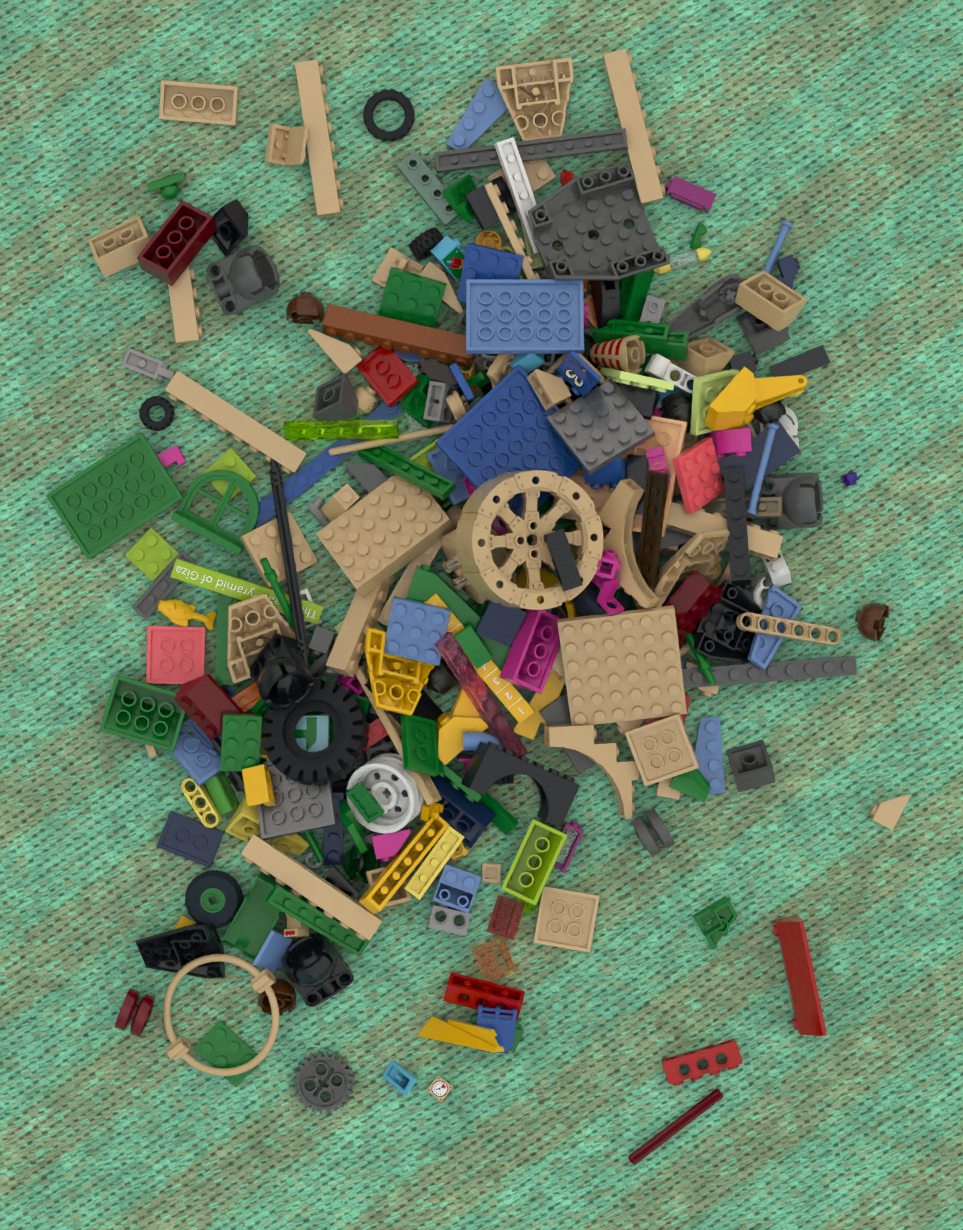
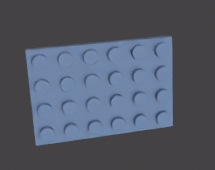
(524, 316)

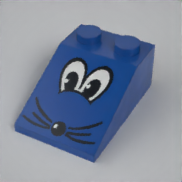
(577, 374)

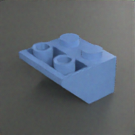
(457, 887)

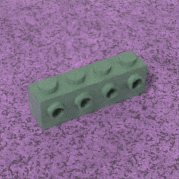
(427, 186)

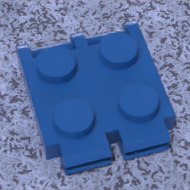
(502, 1024)

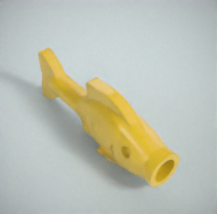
(180, 613)

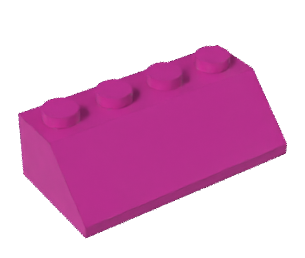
(532, 651)

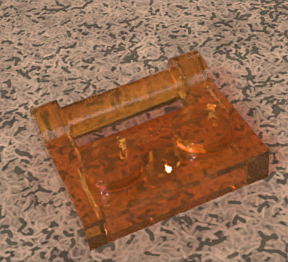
(488, 961)

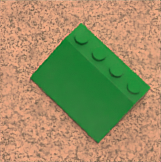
(143, 713)

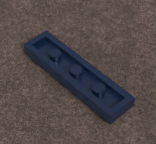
(334, 835)

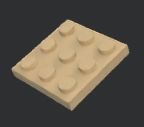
(266, 543)
(662, 749)
(566, 919)

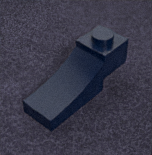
(788, 269)

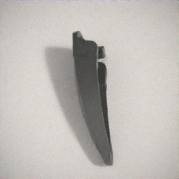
(708, 308)

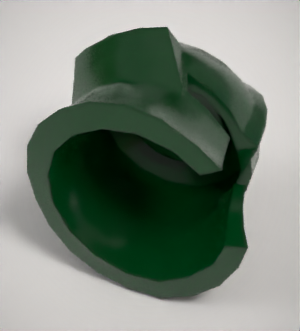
(358, 864)

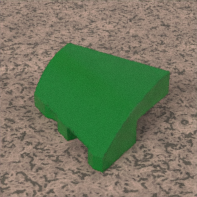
(415, 400)
(691, 784)
(721, 916)

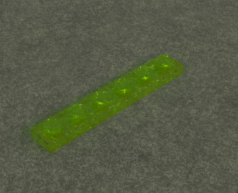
(341, 429)

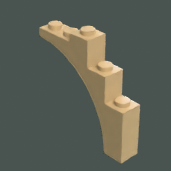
(619, 516)
(603, 754)

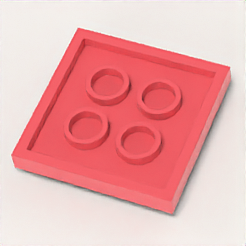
(698, 475)
(175, 654)

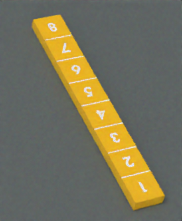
(491, 672)

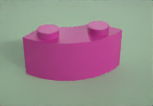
(731, 441)

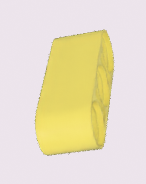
(201, 811)

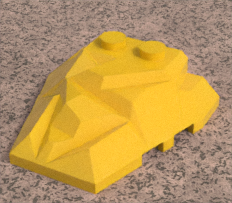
(393, 679)

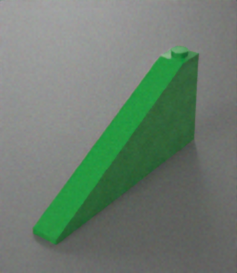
(428, 582)

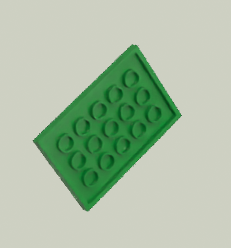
(115, 496)

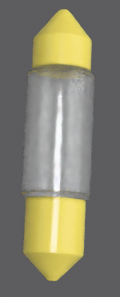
(684, 260)

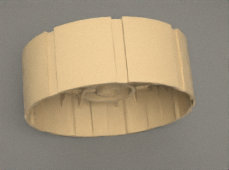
(476, 524)

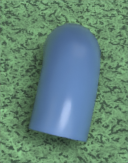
(472, 739)

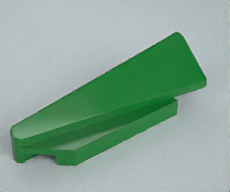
(633, 295)
(655, 337)

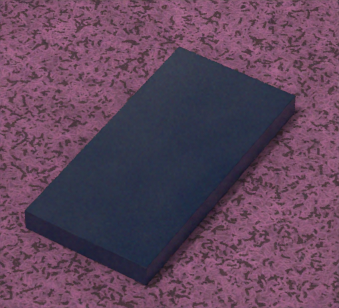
(781, 451)

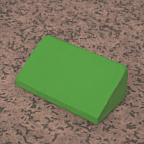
(222, 793)

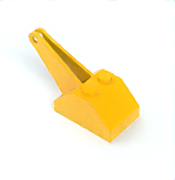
(745, 395)
(451, 726)

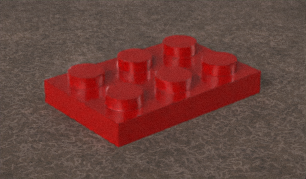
(387, 375)

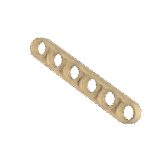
(789, 626)

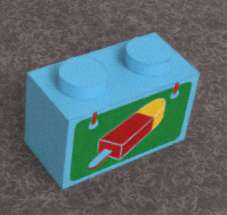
(450, 256)

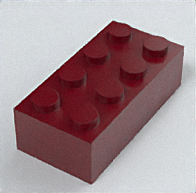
(177, 243)
(693, 602)

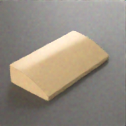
(198, 102)

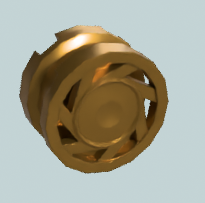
(489, 239)

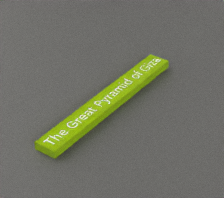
(236, 587)

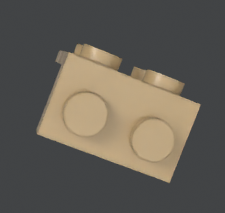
(286, 145)

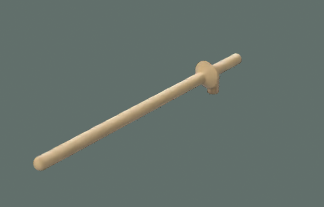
(381, 442)

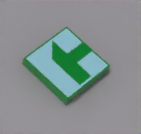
(313, 732)

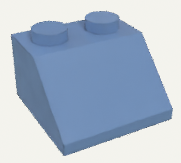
(273, 950)

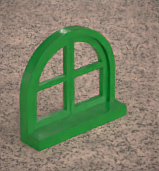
(210, 529)

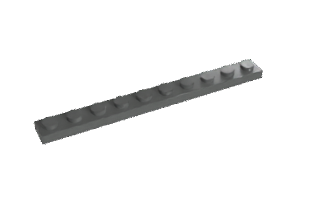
(534, 150)
(774, 671)

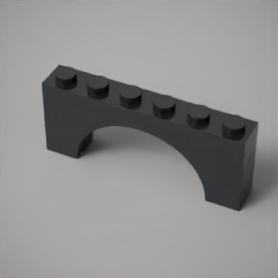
(492, 764)

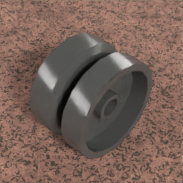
(651, 833)

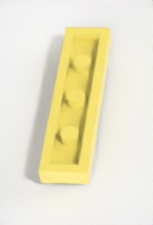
(433, 862)

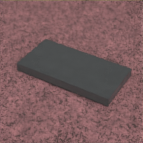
(557, 714)

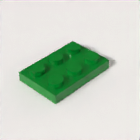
(240, 741)
(419, 745)
(225, 1050)

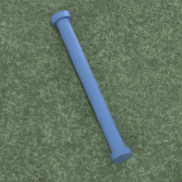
(777, 246)
(761, 469)

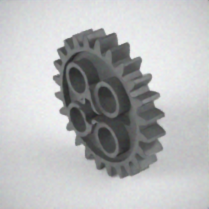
(337, 1091)

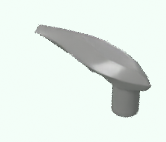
(313, 508)

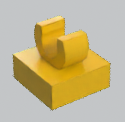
(431, 811)

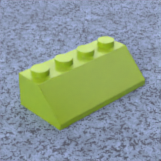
(534, 861)

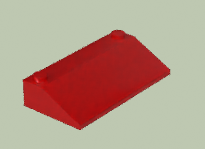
(800, 976)

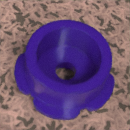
(849, 478)

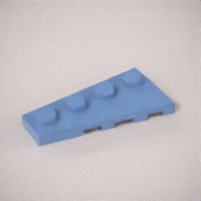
(480, 116)
(776, 605)
(709, 753)
(196, 758)

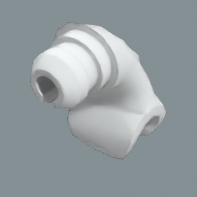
(759, 587)

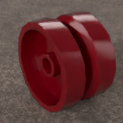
(135, 1012)

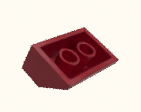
(206, 703)

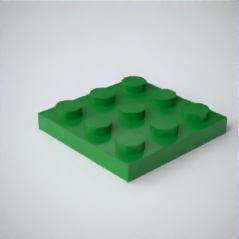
(412, 298)

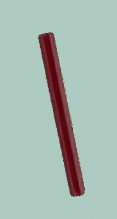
(675, 1126)

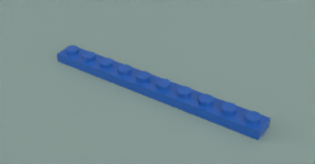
(320, 466)

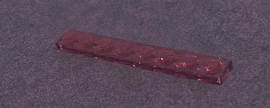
(479, 694)

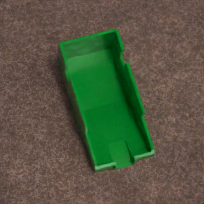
(254, 918)

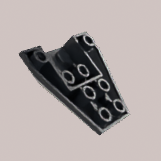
(718, 633)
(177, 947)

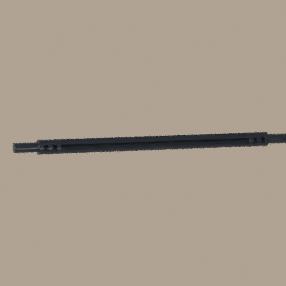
(289, 560)

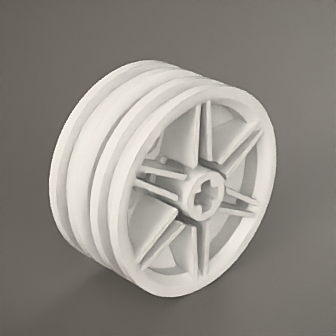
(388, 792)

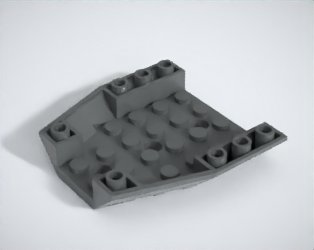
(599, 205)

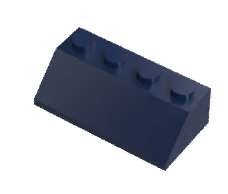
(460, 813)

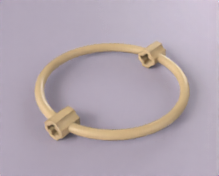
(261, 982)

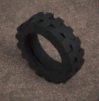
(381, 96)

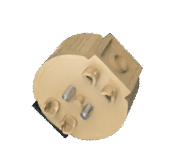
(449, 548)

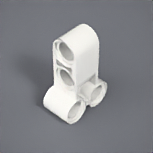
(661, 367)

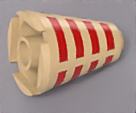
(620, 354)

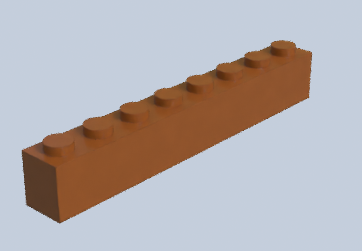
(396, 335)

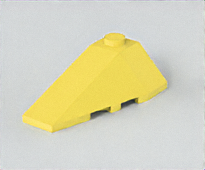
(246, 823)

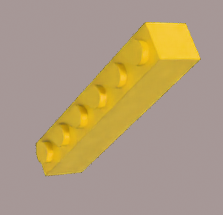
(403, 864)

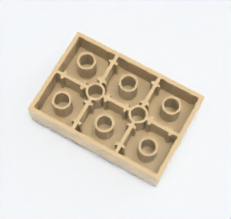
(384, 532)

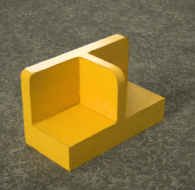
(258, 786)

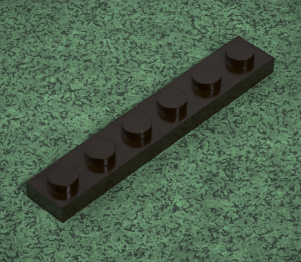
(652, 526)

